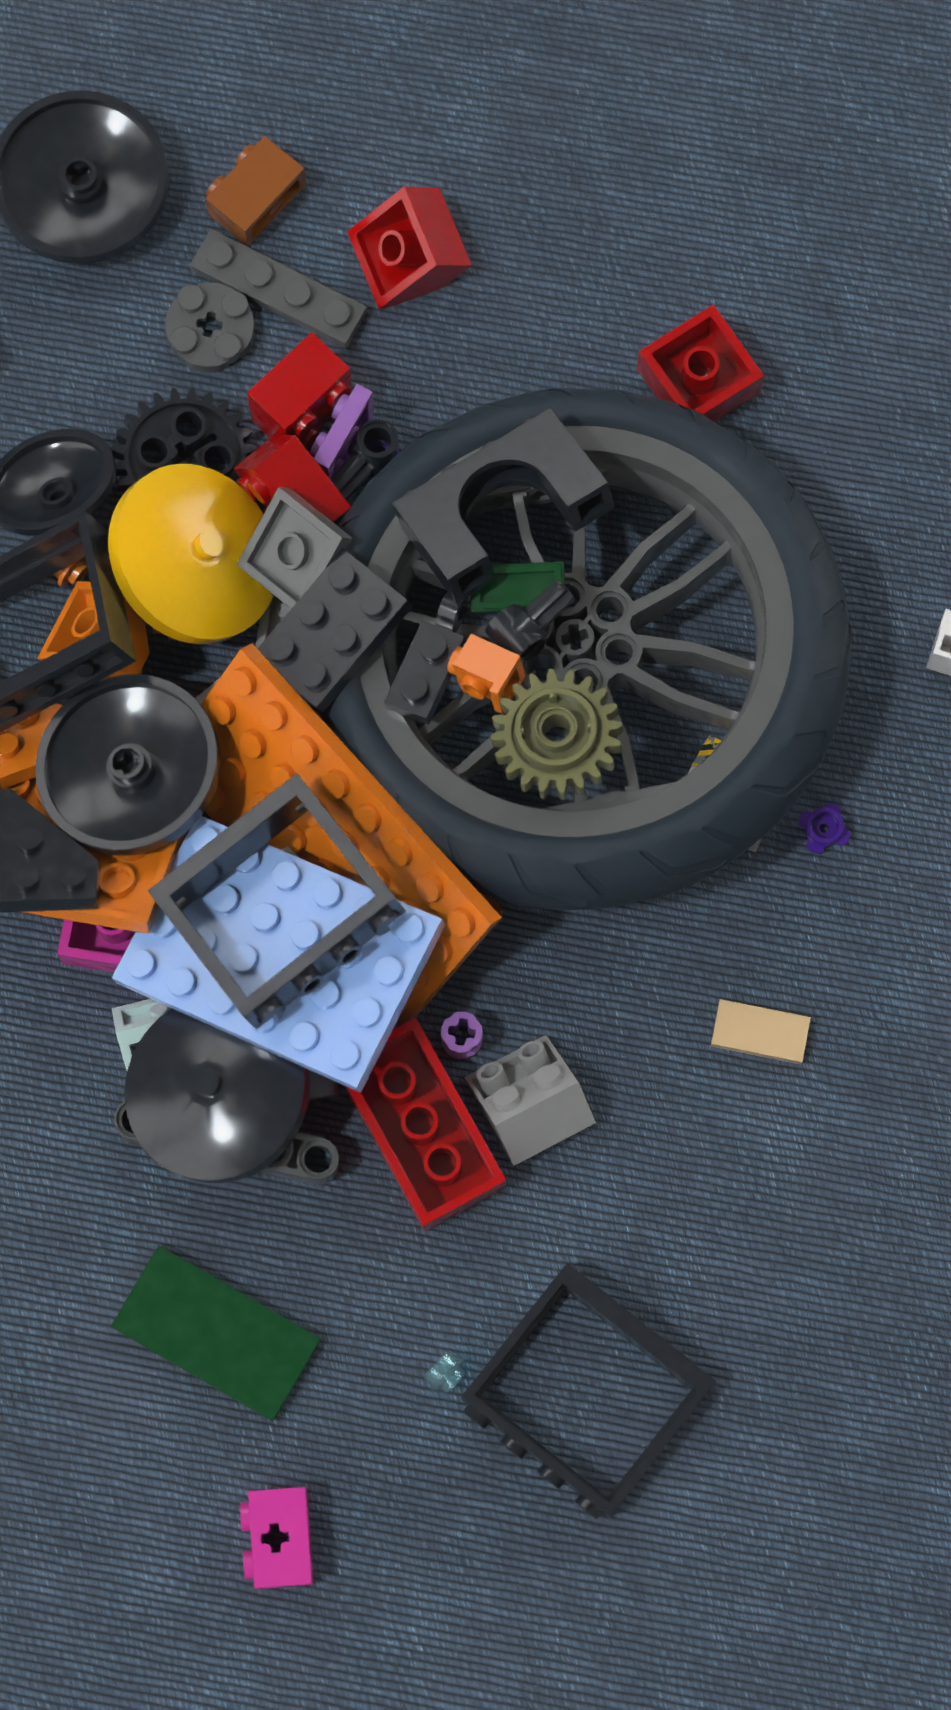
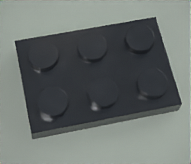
(334, 629)

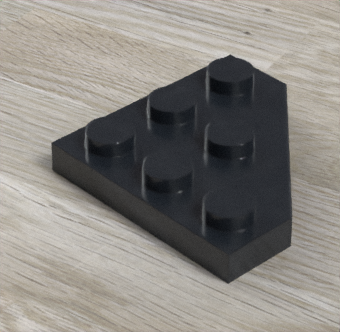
(42, 863)

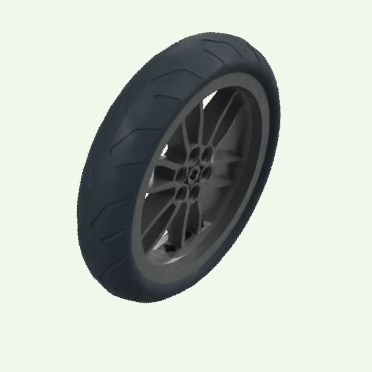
(636, 839)

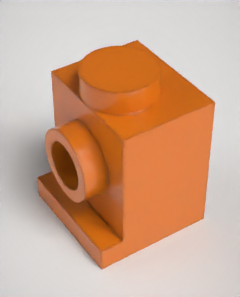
(486, 670)

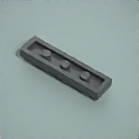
(279, 288)

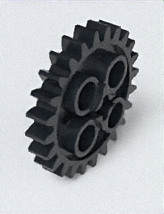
(158, 431)

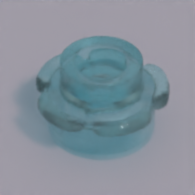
(445, 1372)

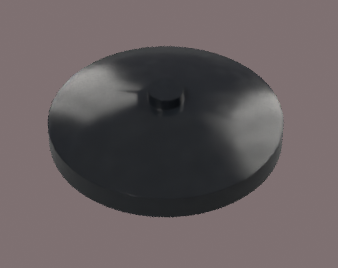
(81, 176)
(128, 764)
(211, 1100)

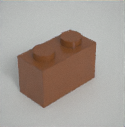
(254, 190)

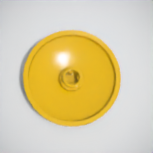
(179, 550)

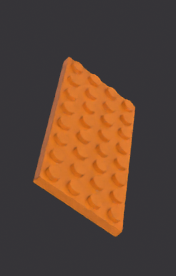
(271, 736)

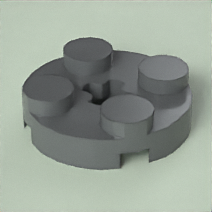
(226, 345)

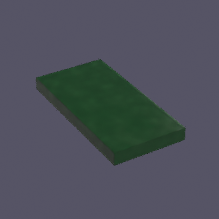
(215, 1333)

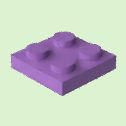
(349, 415)

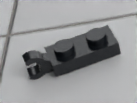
(424, 669)

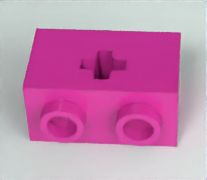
(290, 1511)

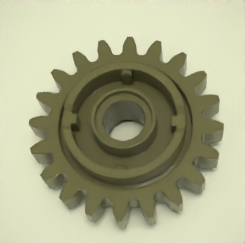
(562, 761)

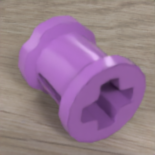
(471, 1045)

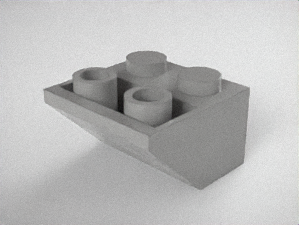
(530, 1099)

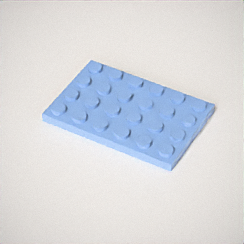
(260, 924)

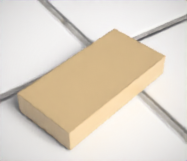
(760, 1031)

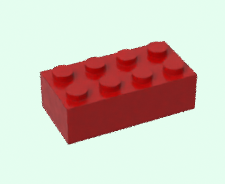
(425, 1129)

